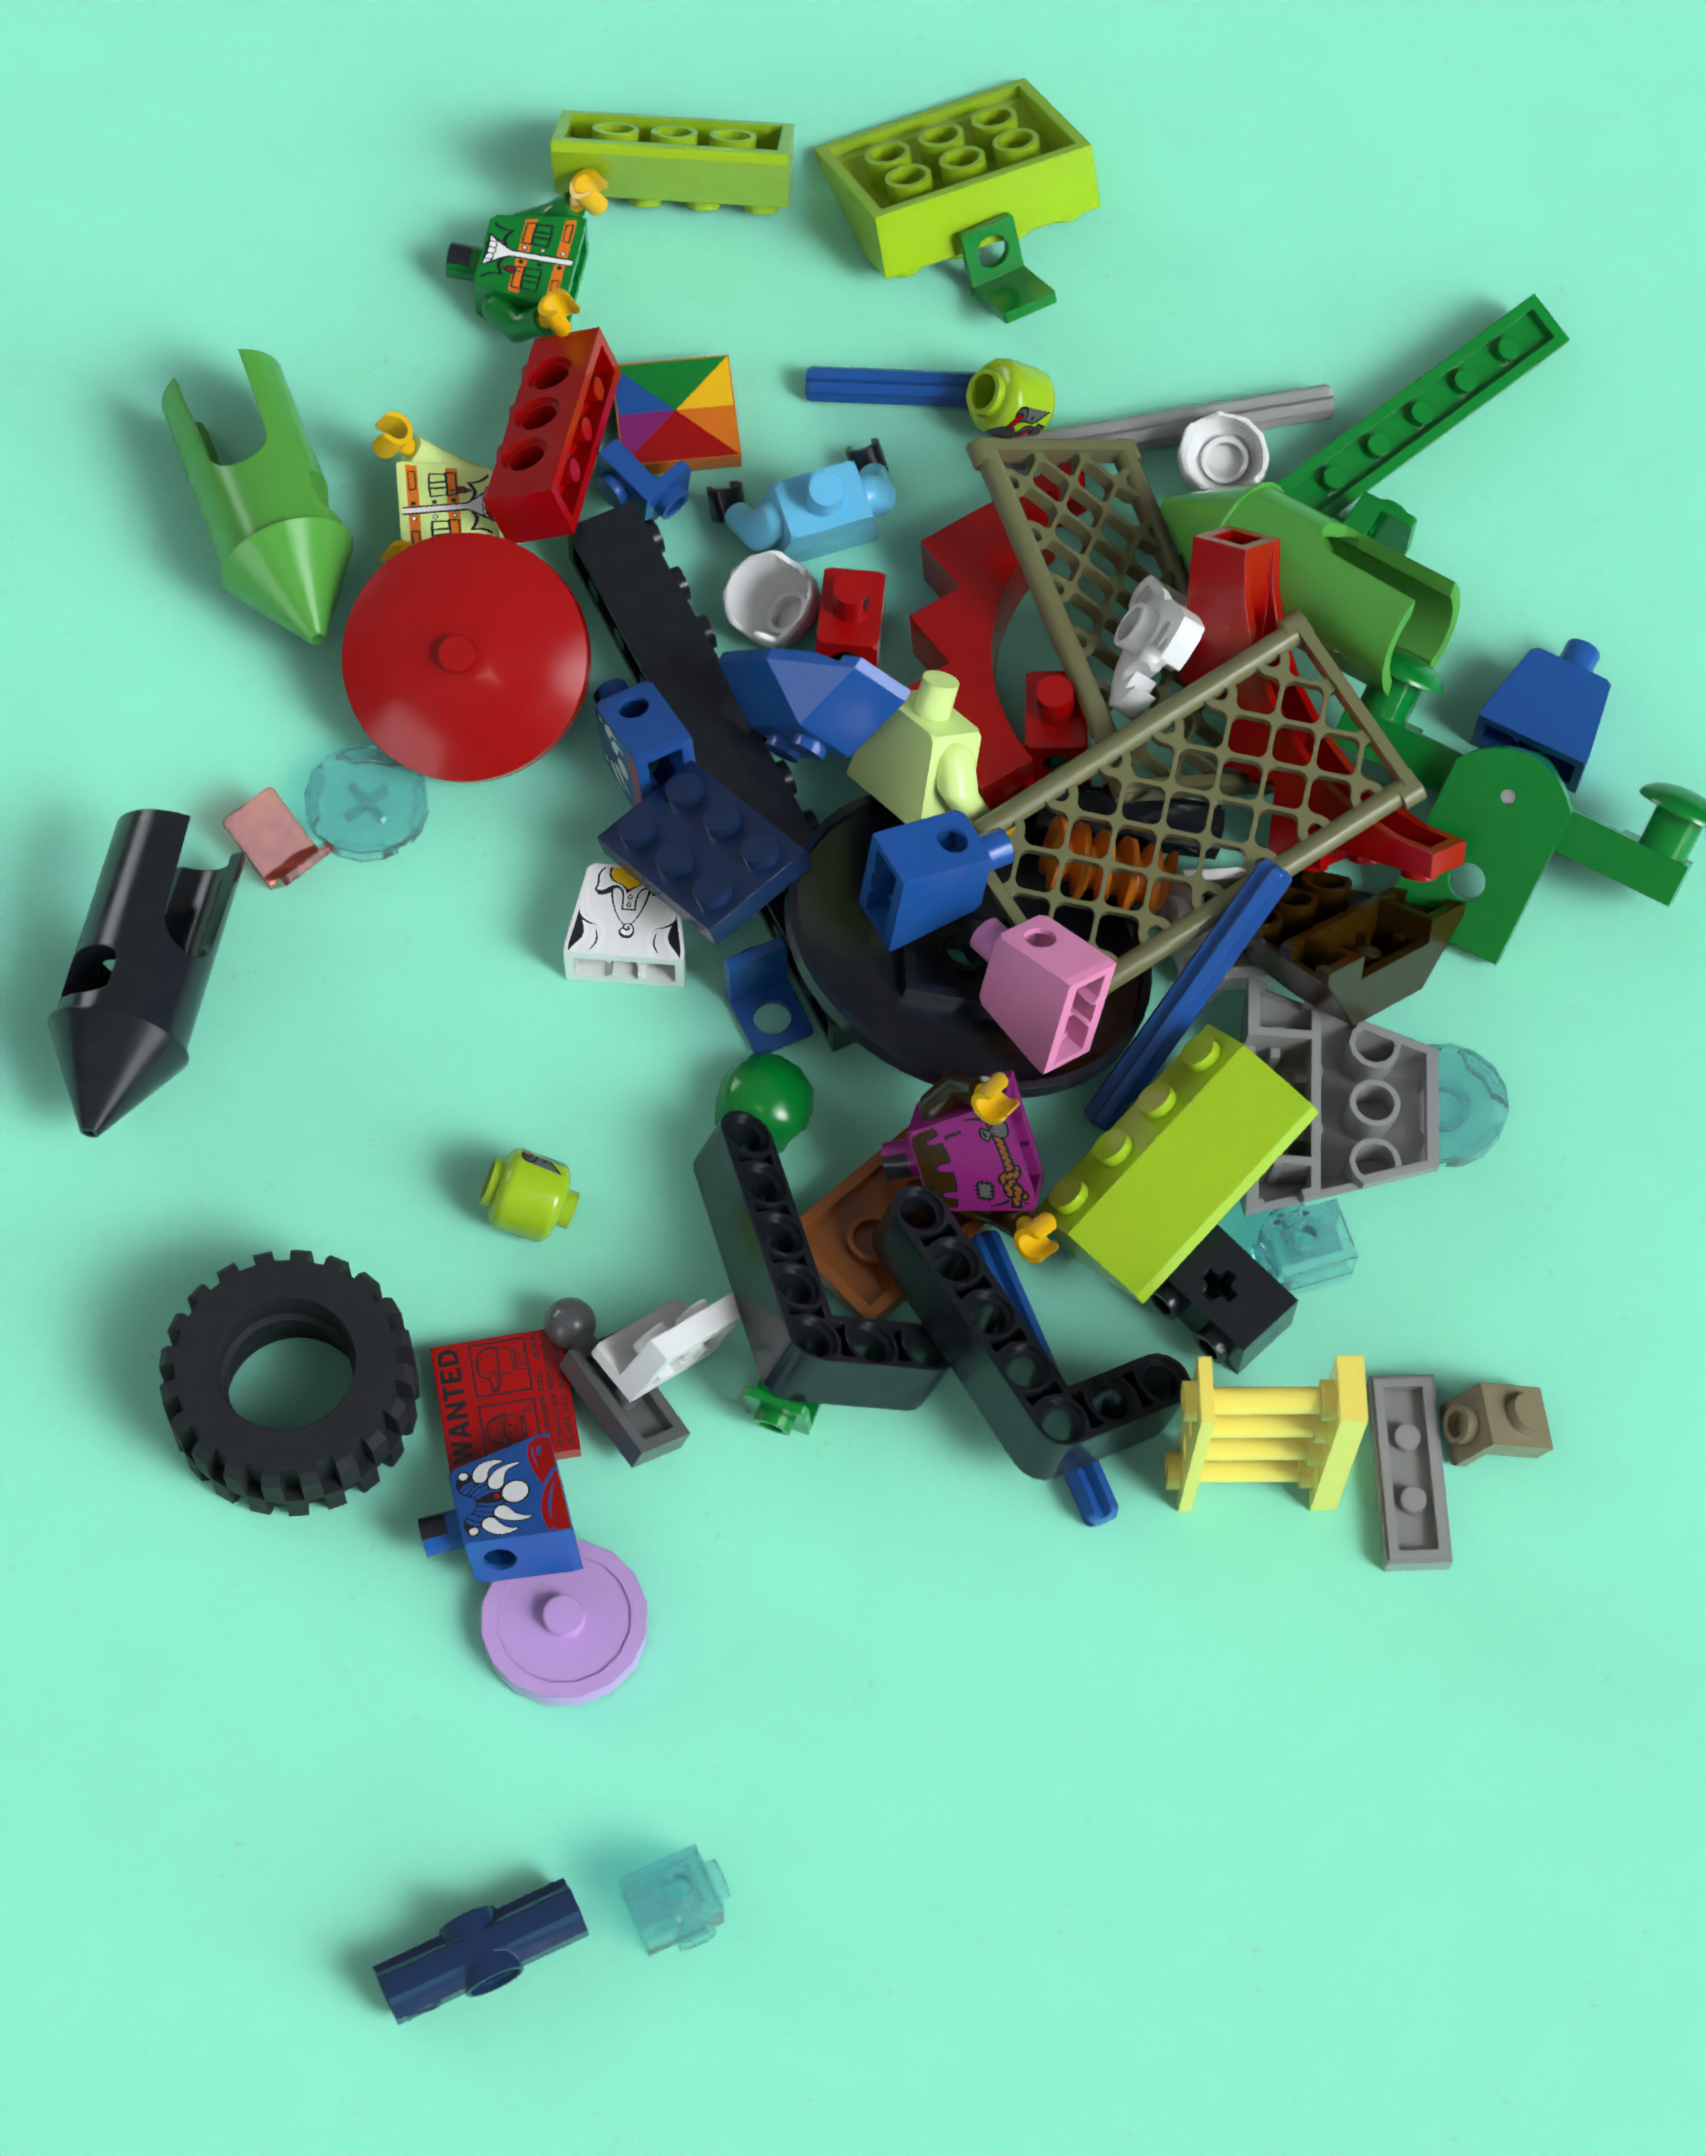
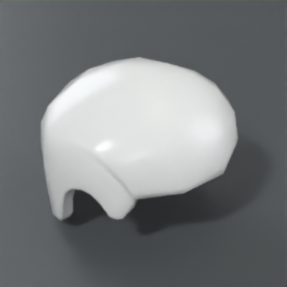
(1222, 452)
(772, 599)

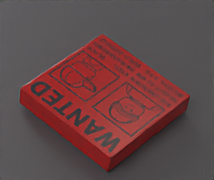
(503, 1394)

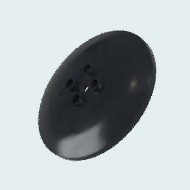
(917, 1001)

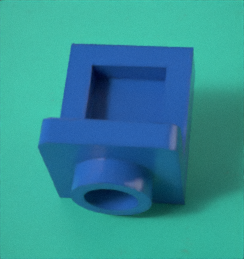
(625, 479)

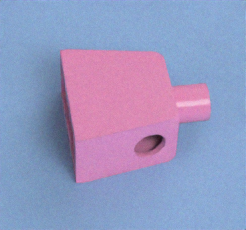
(1043, 987)

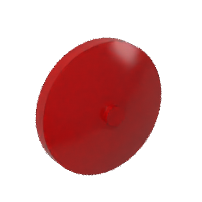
(466, 658)

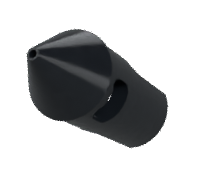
(162, 925)

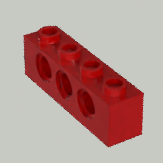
(552, 436)

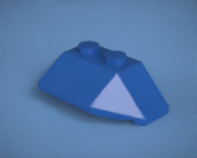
(810, 701)

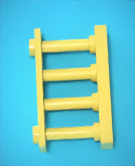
(1270, 1433)

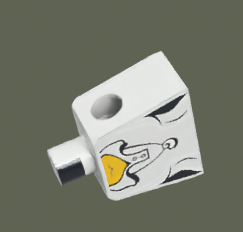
(623, 933)

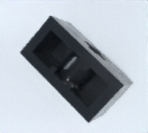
(1230, 1329)

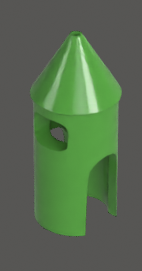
(270, 512)
(1345, 583)

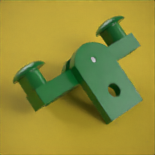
(1515, 817)

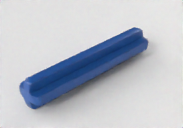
(887, 386)

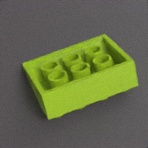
(957, 166)

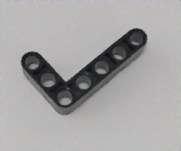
(779, 1294)
(1000, 1361)

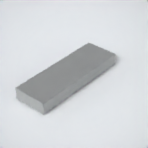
(1409, 1473)

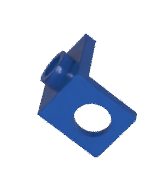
(760, 978)

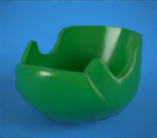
(772, 1092)

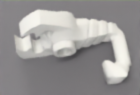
(1153, 636)

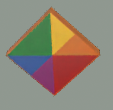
(678, 413)

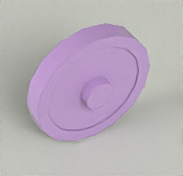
(567, 1632)

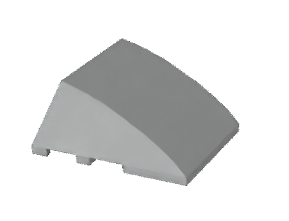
(1371, 1097)

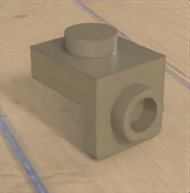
(1495, 1422)

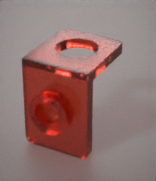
(273, 839)

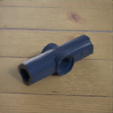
(481, 1951)

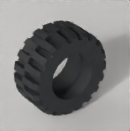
(276, 1304)

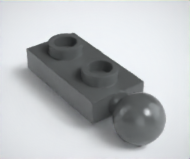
(638, 1428)

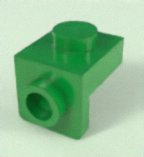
(1382, 521)

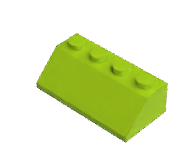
(678, 159)
(1176, 1162)

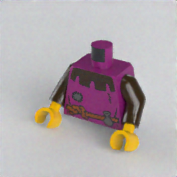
(978, 1156)

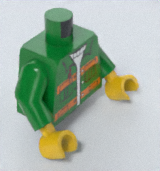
(532, 262)

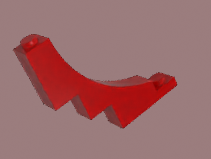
(962, 631)

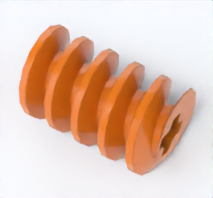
(1124, 886)

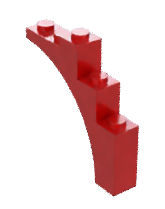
(1239, 603)

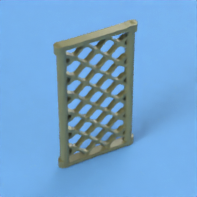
(1054, 591)
(1291, 632)

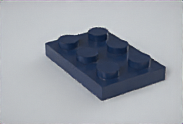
(704, 852)

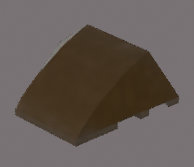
(1350, 947)

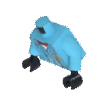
(814, 510)

